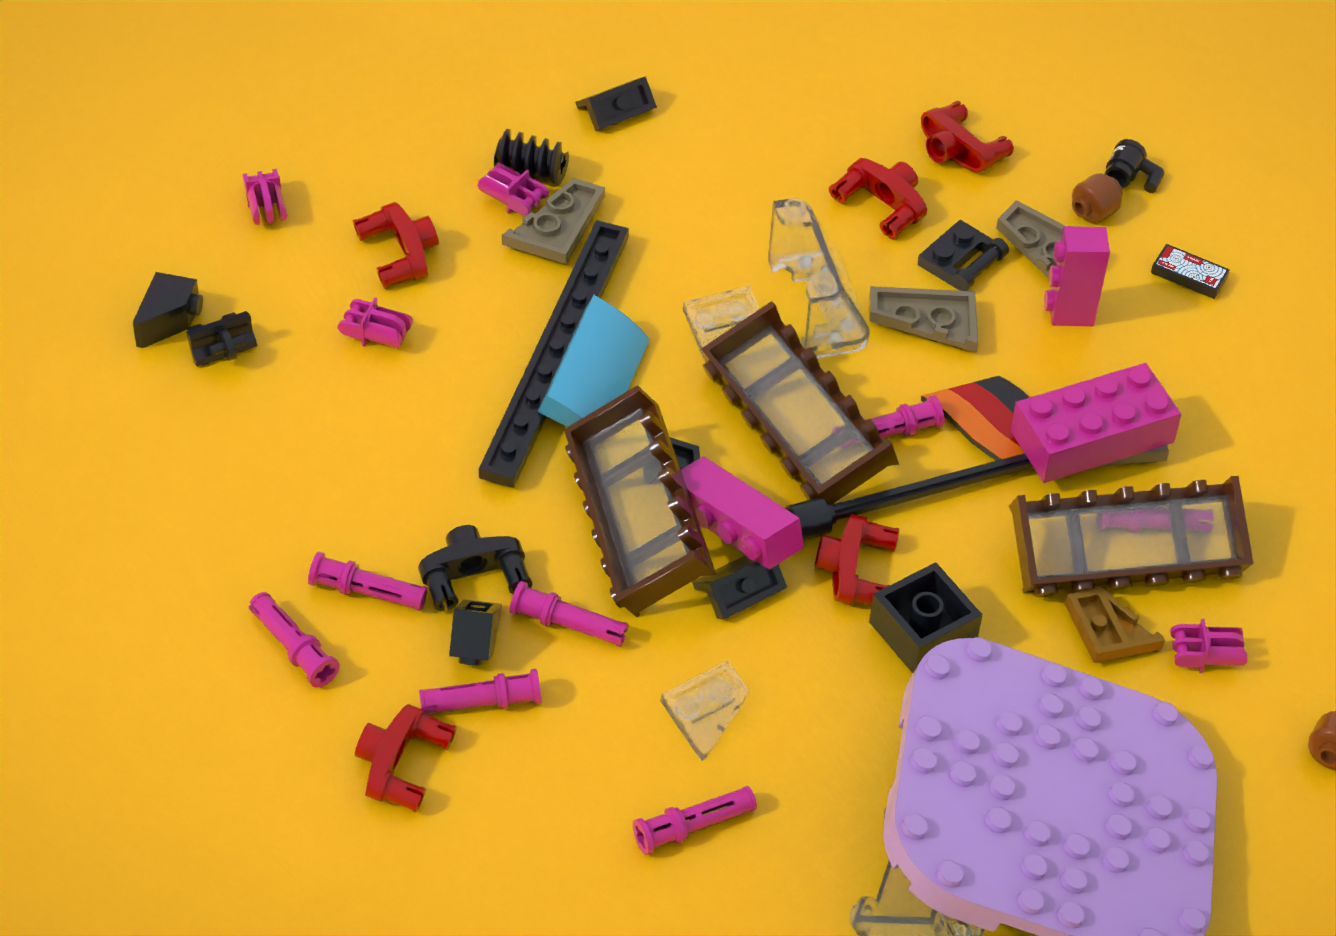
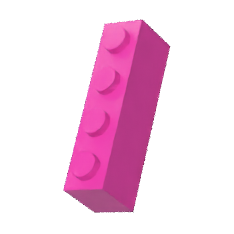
(742, 514)

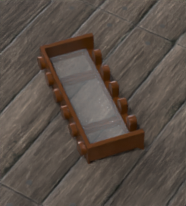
(796, 406)
(637, 501)
(1131, 537)

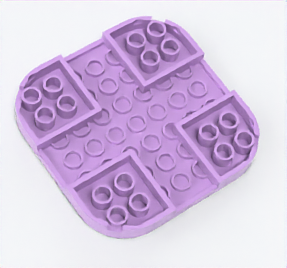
(1049, 799)

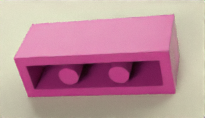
(1078, 276)

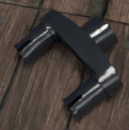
(471, 555)

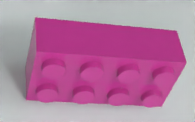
(1095, 422)

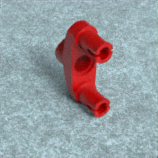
(952, 141)
(891, 186)
(411, 235)
(841, 558)
(386, 747)

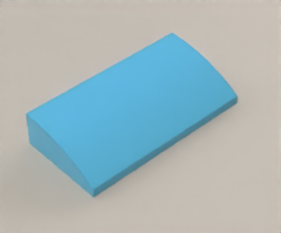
(595, 364)

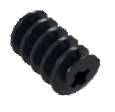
(529, 156)

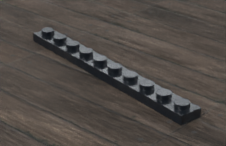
(522, 420)

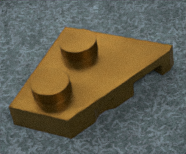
(1108, 627)

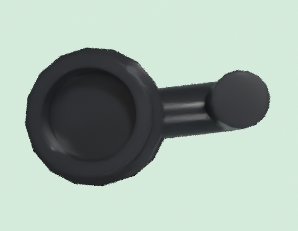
(1126, 162)

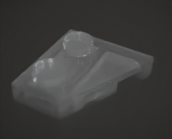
(718, 313)
(706, 705)

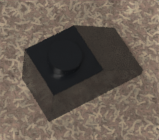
(166, 308)
(474, 631)

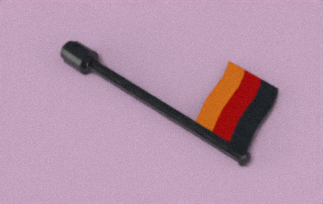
(981, 414)

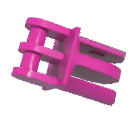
(513, 189)
(264, 191)
(375, 323)
(1205, 645)

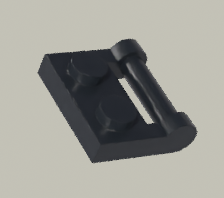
(956, 248)

